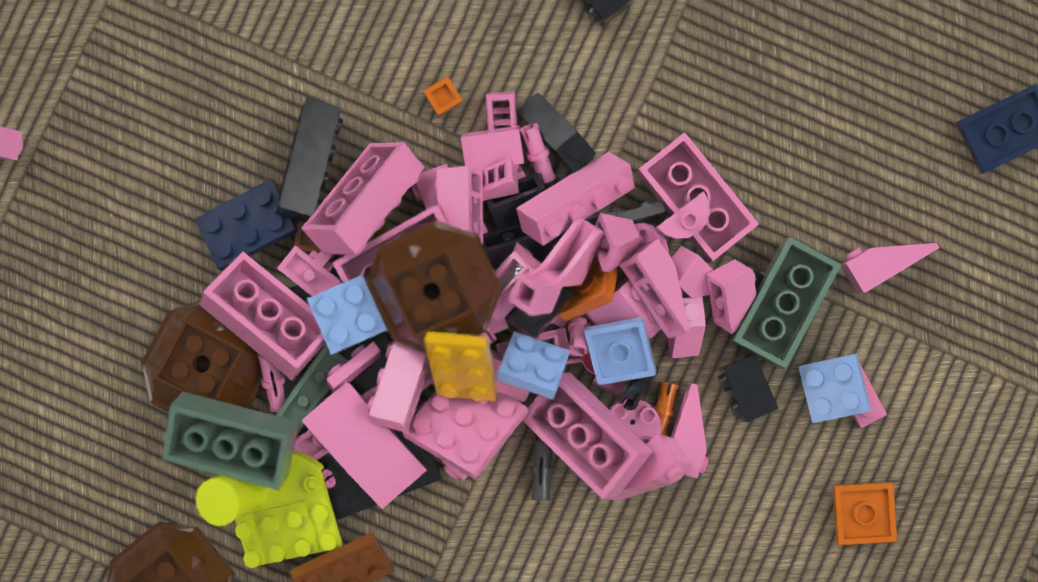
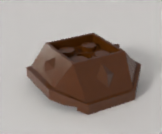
(439, 256)
(175, 351)
(170, 555)

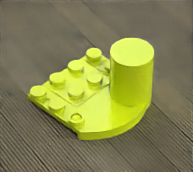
(272, 521)

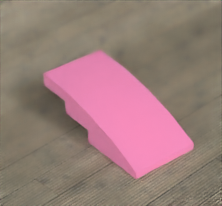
(365, 450)

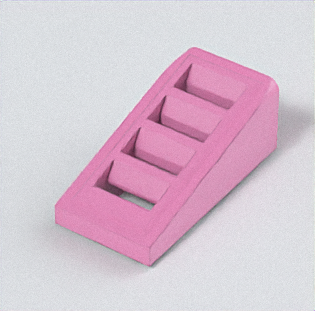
(501, 97)
(504, 177)

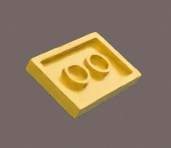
(461, 366)

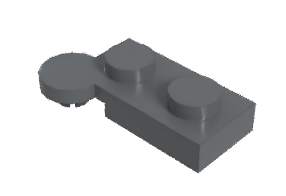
(647, 212)

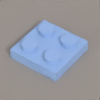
(346, 314)
(620, 350)
(533, 365)
(835, 388)

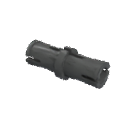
(542, 471)

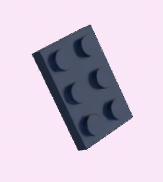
(1002, 130)
(244, 225)

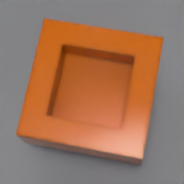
(443, 96)

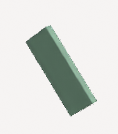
(311, 387)

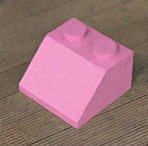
(625, 305)

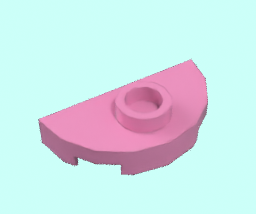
(688, 219)

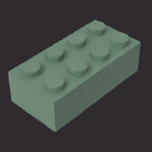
(785, 302)
(229, 440)

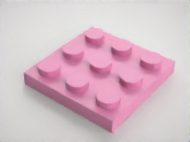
(465, 430)

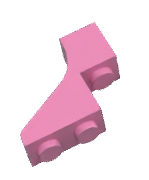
(564, 266)

